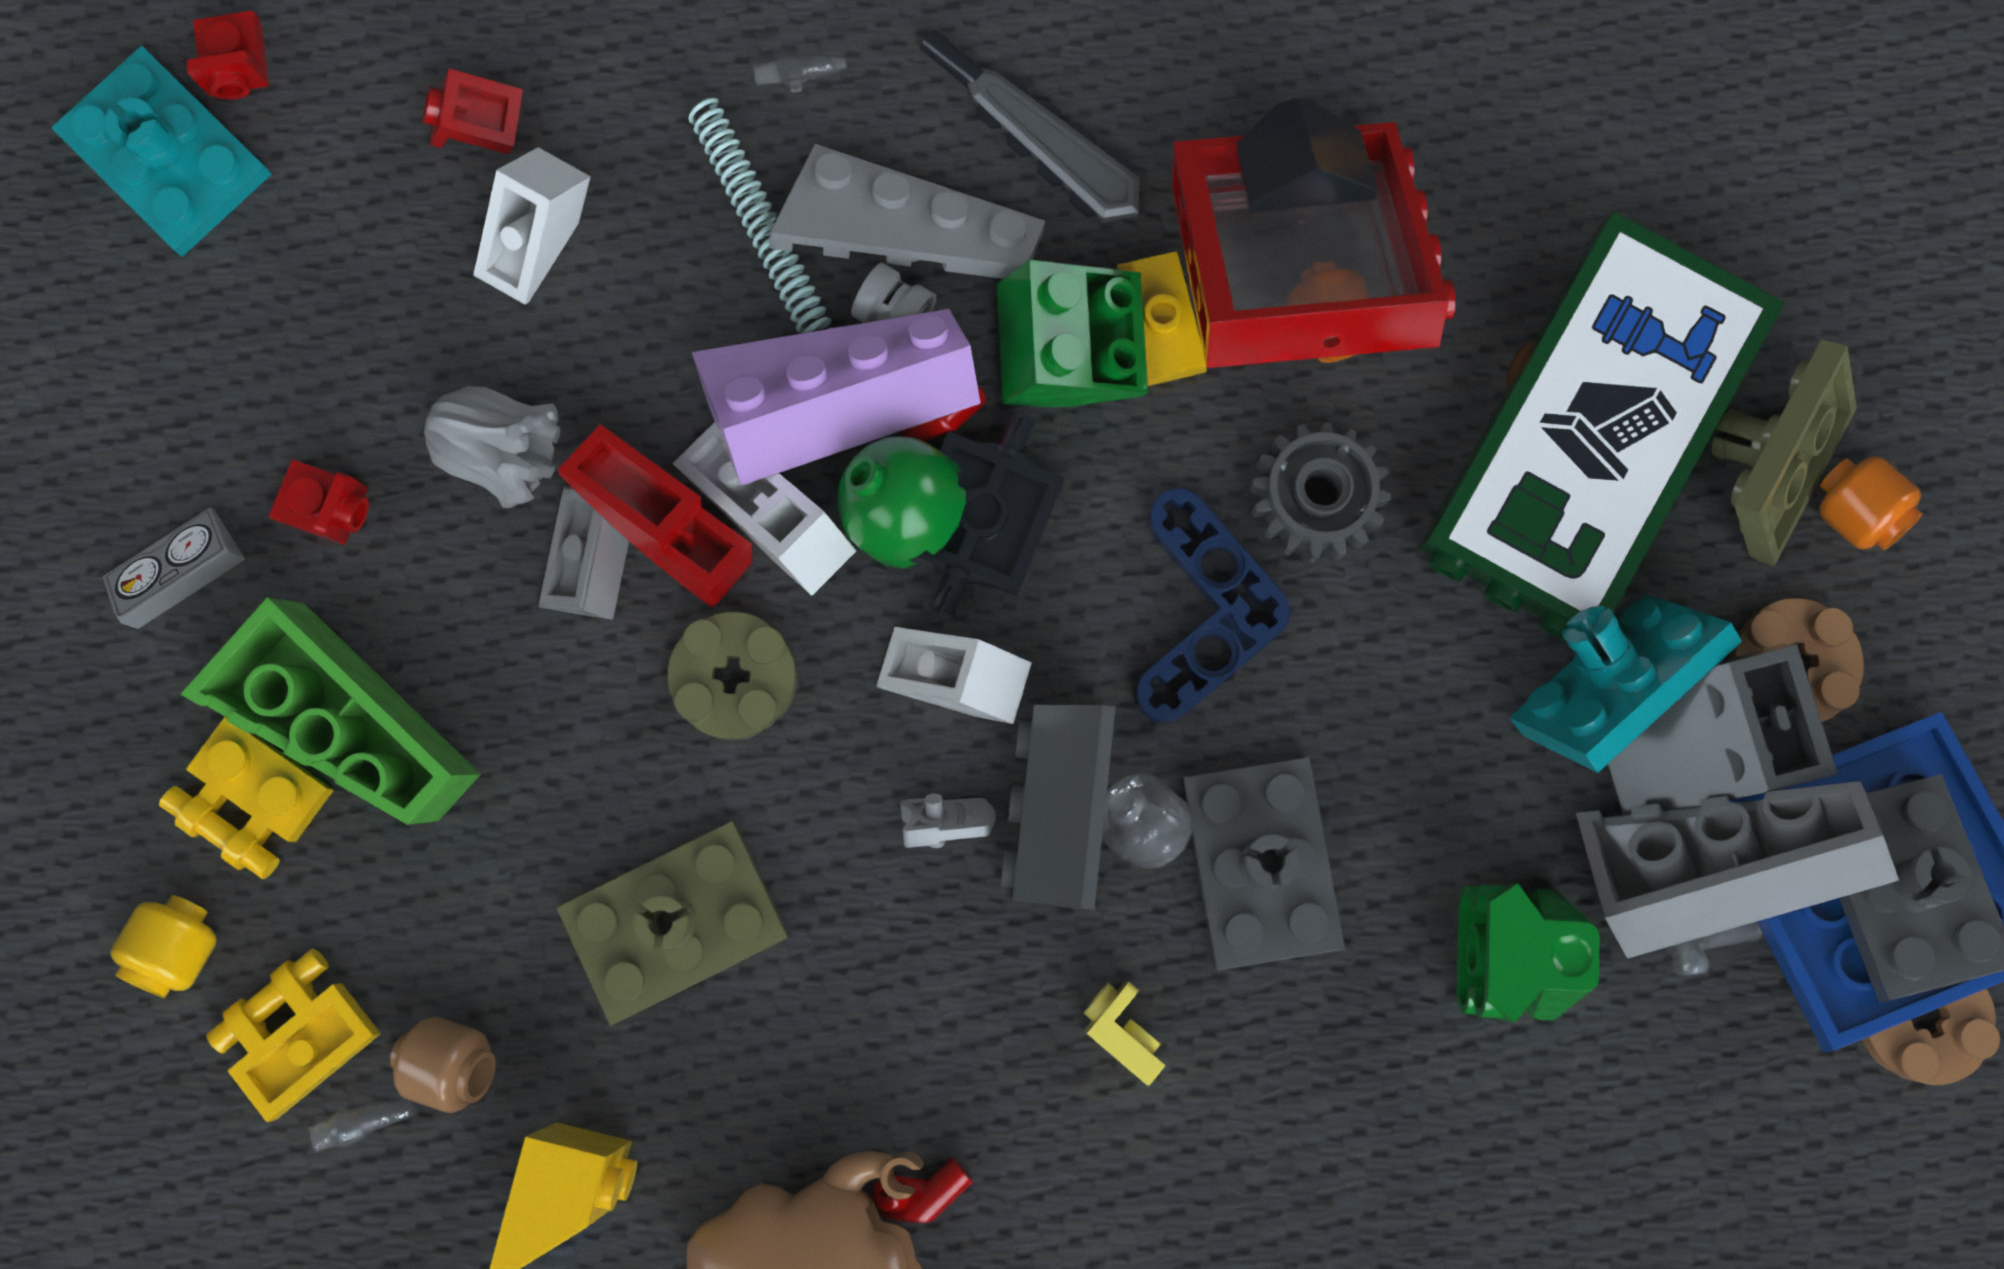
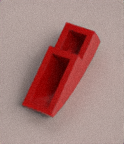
(658, 515)

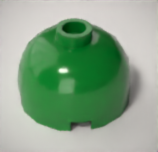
(900, 500)

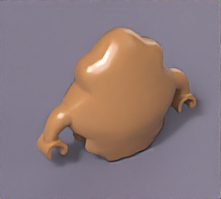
(817, 1228)

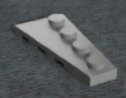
(880, 211)

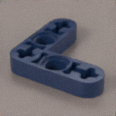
(1226, 623)

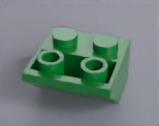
(1071, 335)

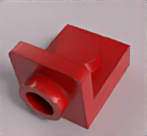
(229, 55)
(473, 112)
(321, 502)

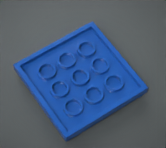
(1817, 943)

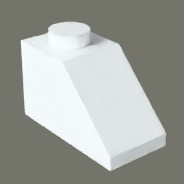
(529, 221)
(955, 673)

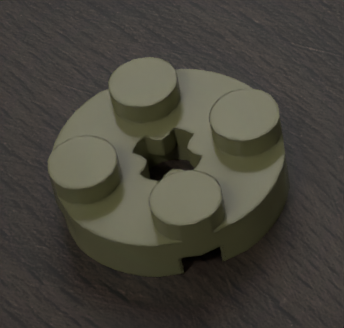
(754, 703)

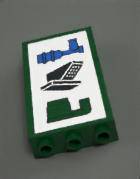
(1599, 426)

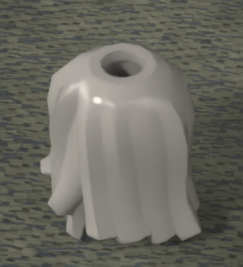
(493, 441)

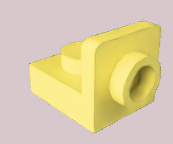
(1129, 1044)

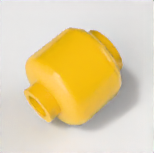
(163, 946)

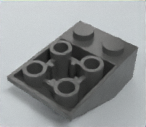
(1731, 735)

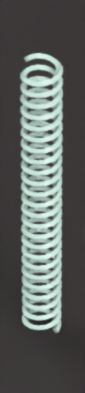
(770, 217)

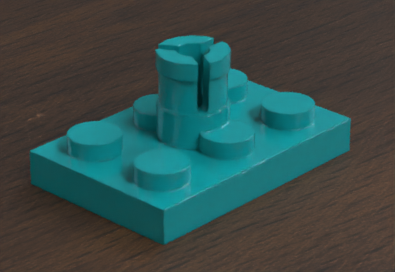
(161, 151)
(1622, 677)

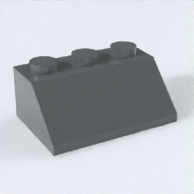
(1060, 805)

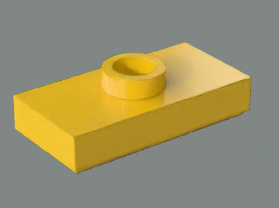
(1169, 320)

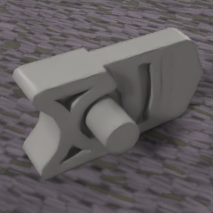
(936, 820)

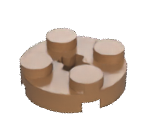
(1825, 639)
(1964, 1040)

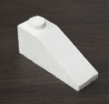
(769, 513)

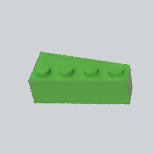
(331, 711)

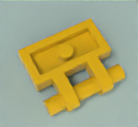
(257, 780)
(303, 1050)

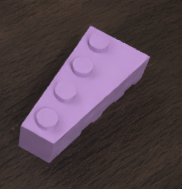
(834, 388)

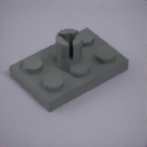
(1263, 864)
(1939, 916)

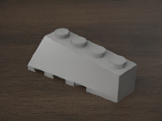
(1730, 862)

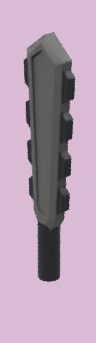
(1066, 154)

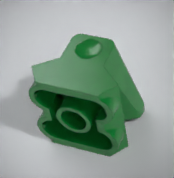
(1522, 953)

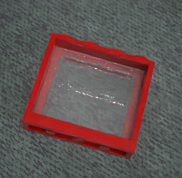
(1311, 275)

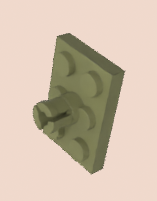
(1787, 449)
(672, 923)

